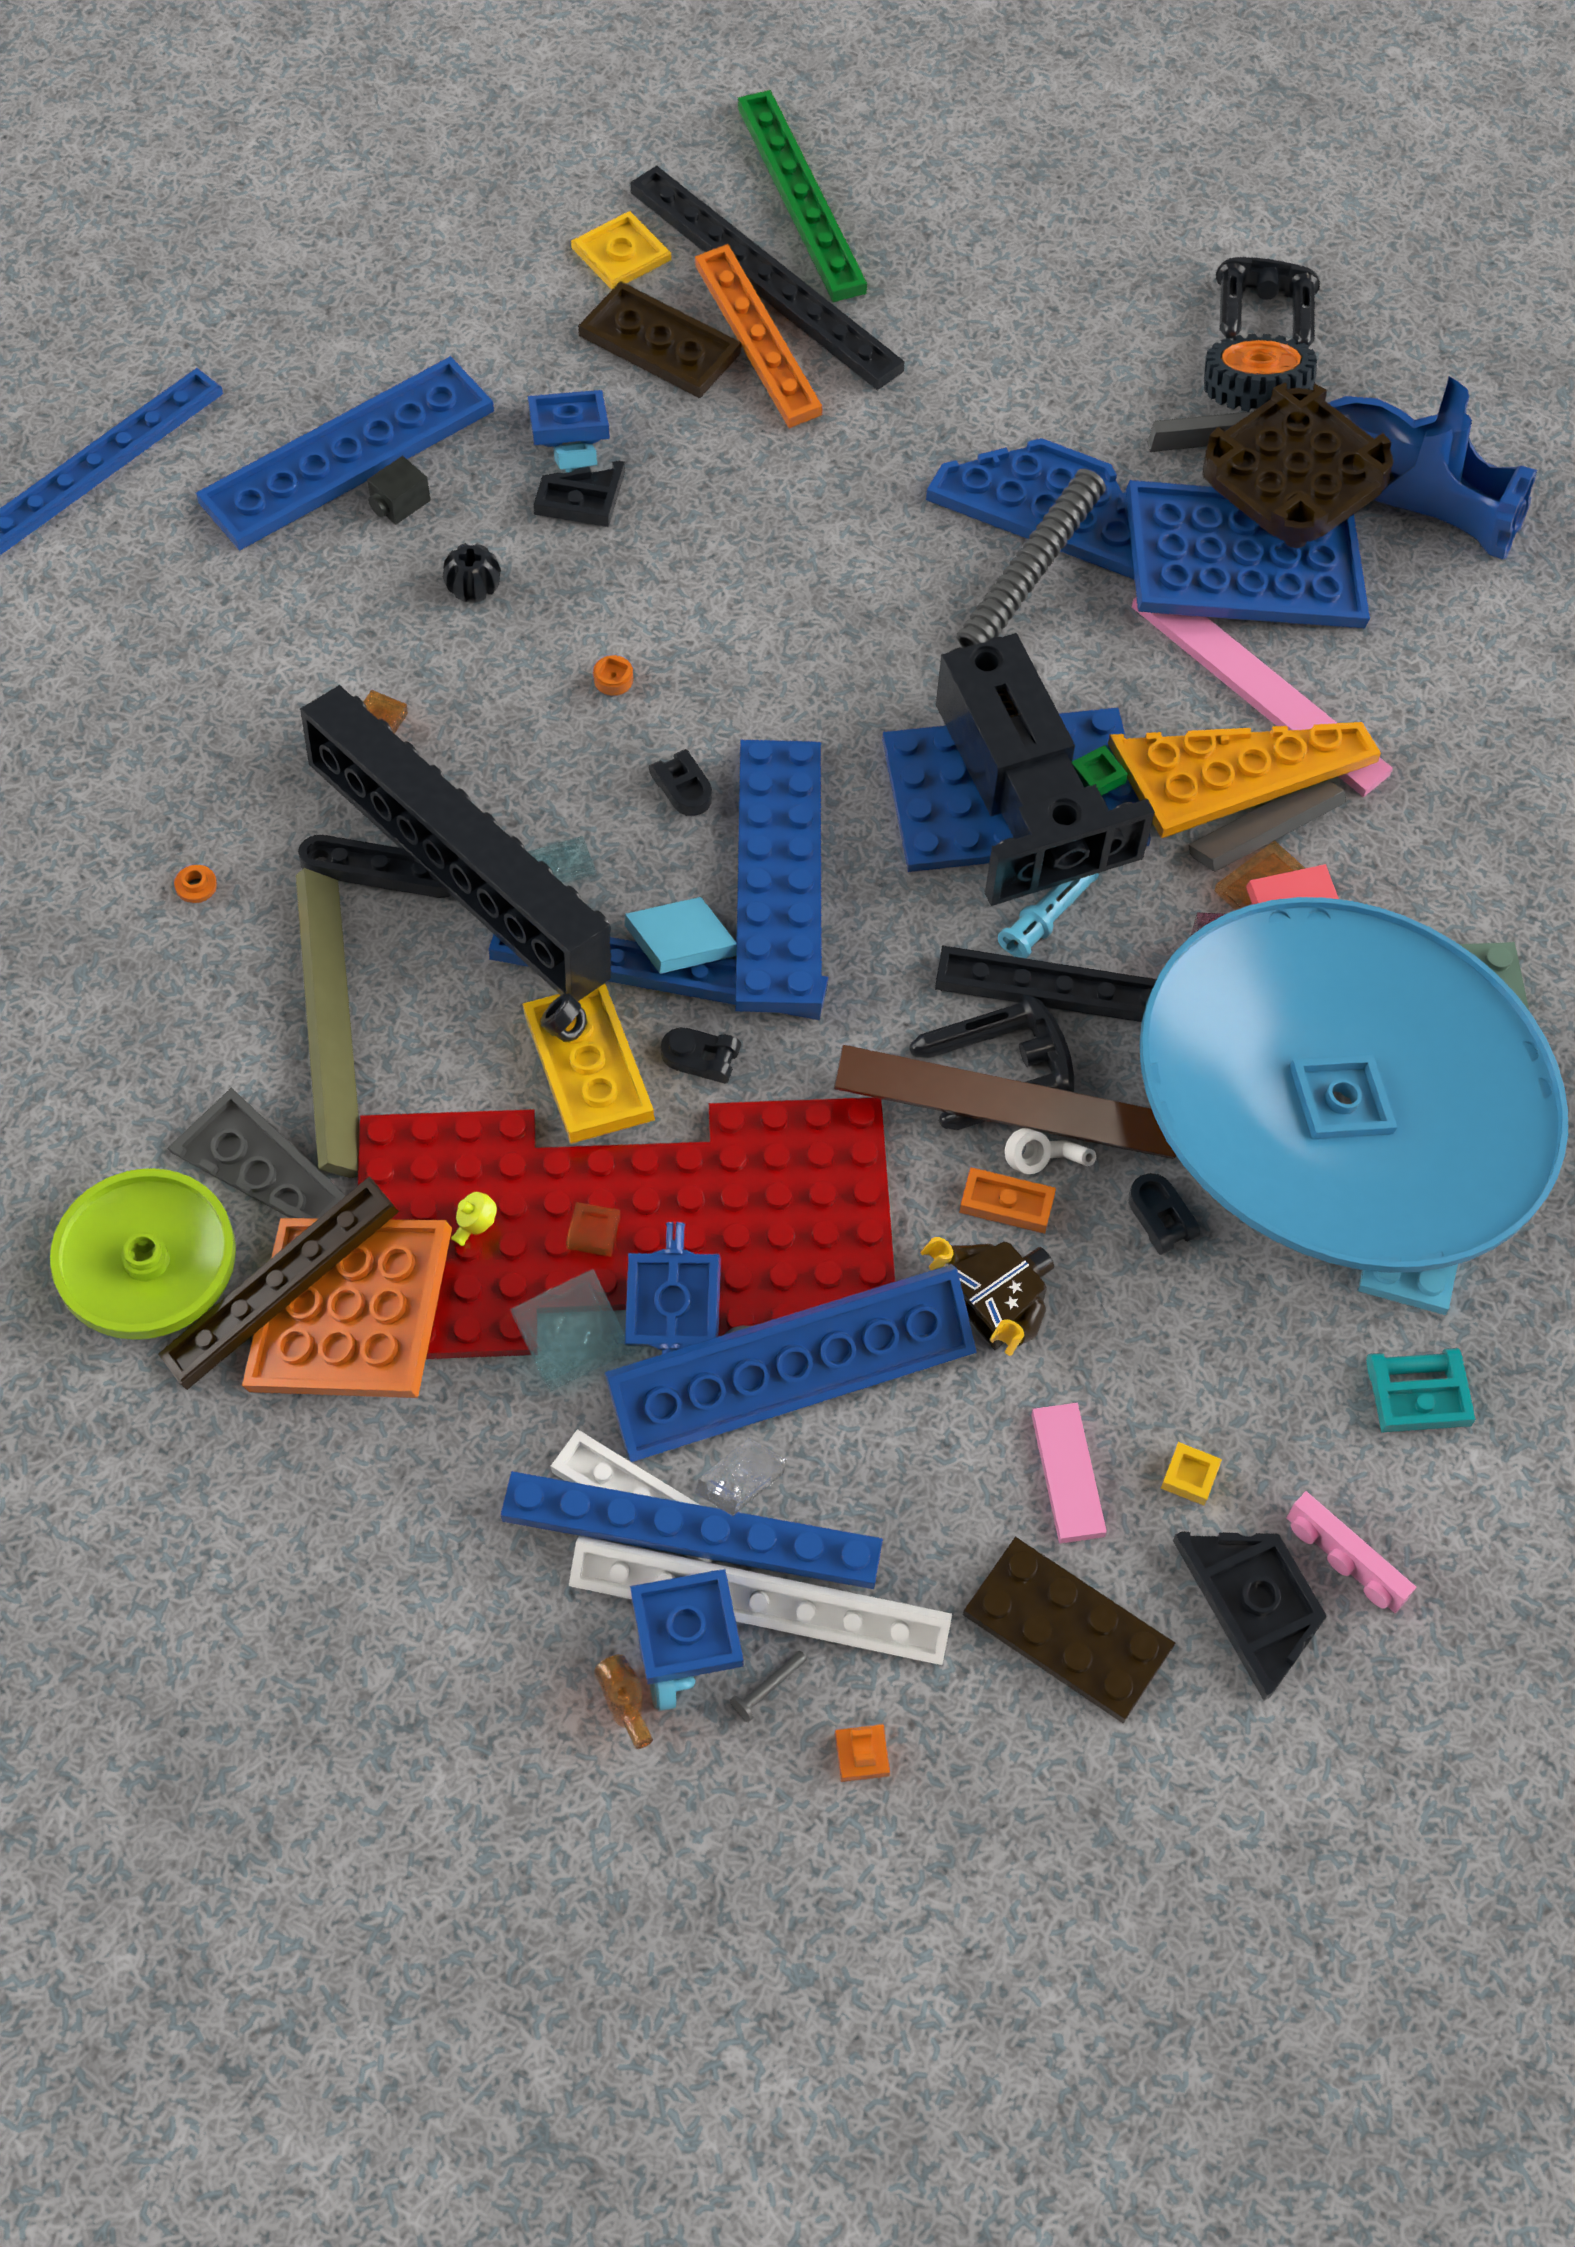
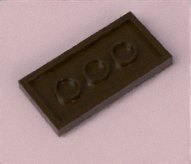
(660, 339)
(1069, 1629)

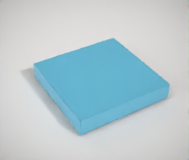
(680, 935)

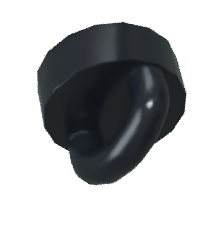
(561, 1014)

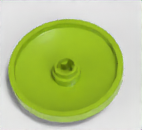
(143, 1253)

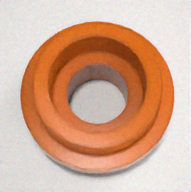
(195, 892)

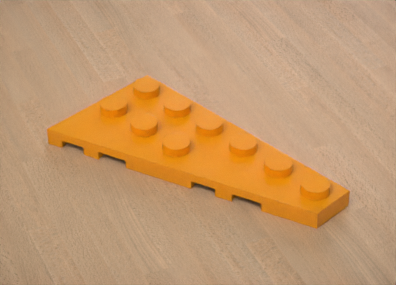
(1230, 770)

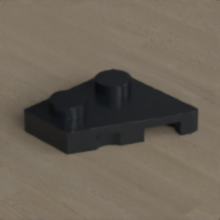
(580, 494)

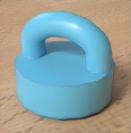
(664, 1693)

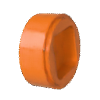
(613, 675)

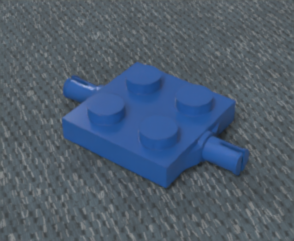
(672, 1296)

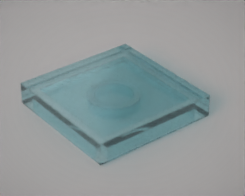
(570, 1330)

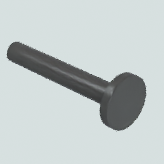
(743, 1706)

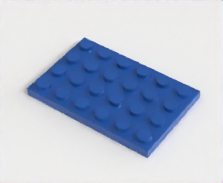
(1212, 560)
(939, 805)

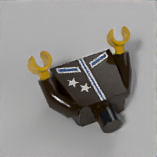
(998, 1287)

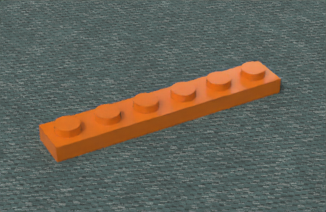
(758, 336)

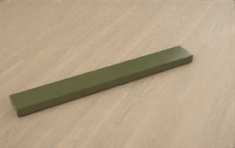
(328, 1024)

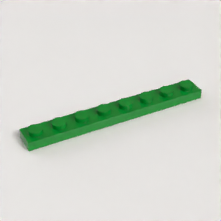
(802, 196)

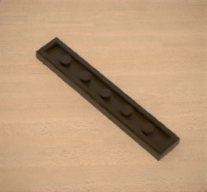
(277, 1283)

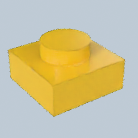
(1191, 1473)

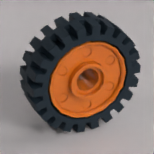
(1249, 368)

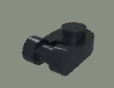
(687, 793)
(685, 1047)
(1154, 1198)

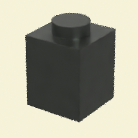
(398, 490)

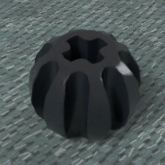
(471, 572)

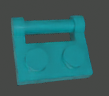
(1421, 1402)

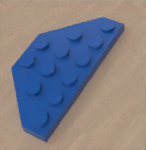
(1020, 487)

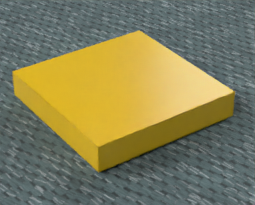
(621, 250)

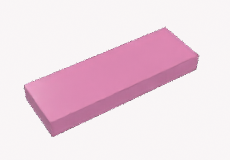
(1068, 1473)

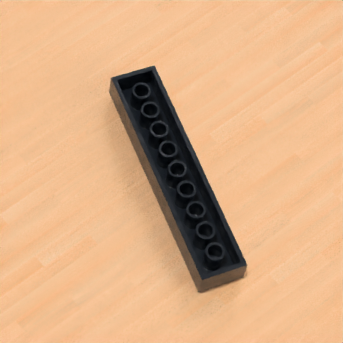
(458, 844)

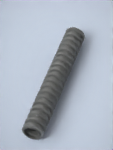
(1033, 559)

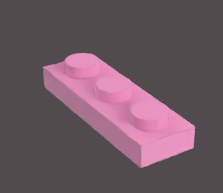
(1349, 1553)

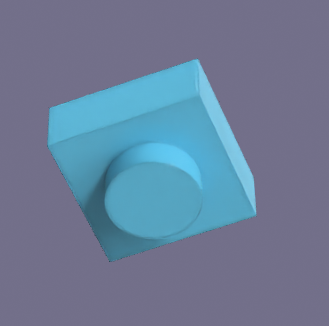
(575, 456)

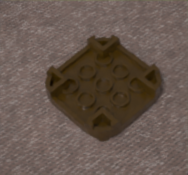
(1297, 465)

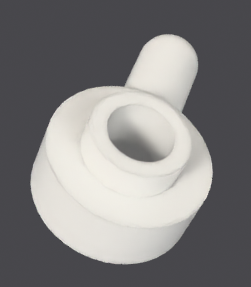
(1040, 1150)

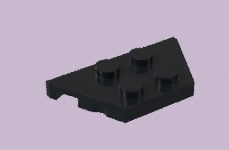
(1256, 1598)

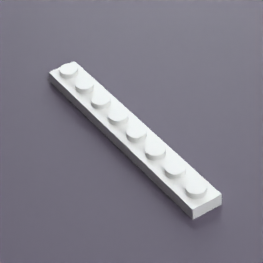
(774, 1601)

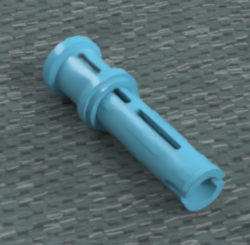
(1039, 919)

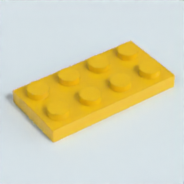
(593, 1075)

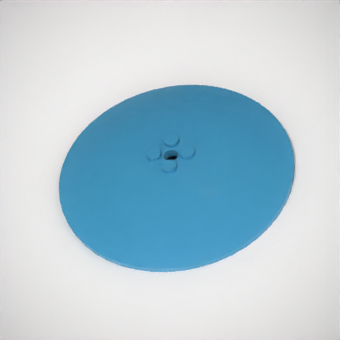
(1443, 1064)

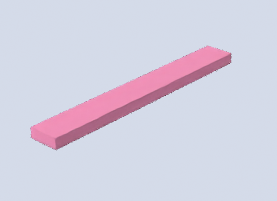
(1255, 683)

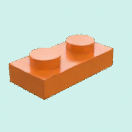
(1007, 1200)

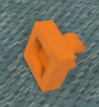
(862, 1753)

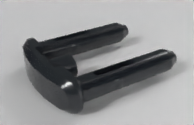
(1269, 278)
(1031, 1013)

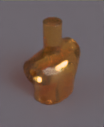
(624, 1697)

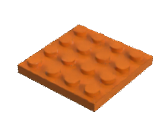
(360, 1323)

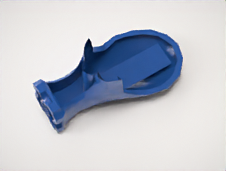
(1442, 472)

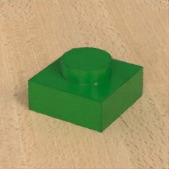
(1100, 769)

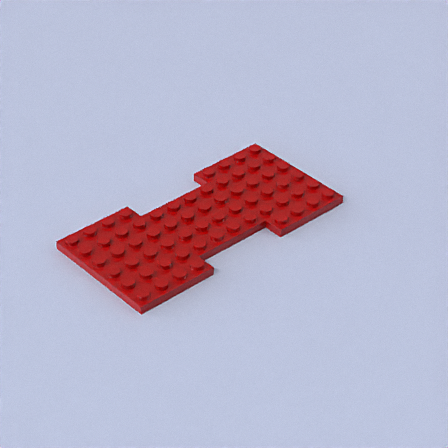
(779, 1192)

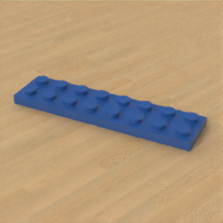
(344, 452)
(779, 878)
(790, 1362)

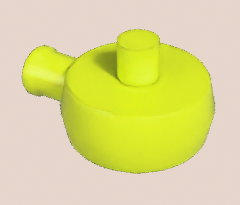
(474, 1216)

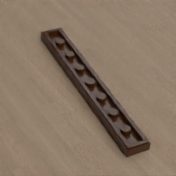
(1000, 1100)

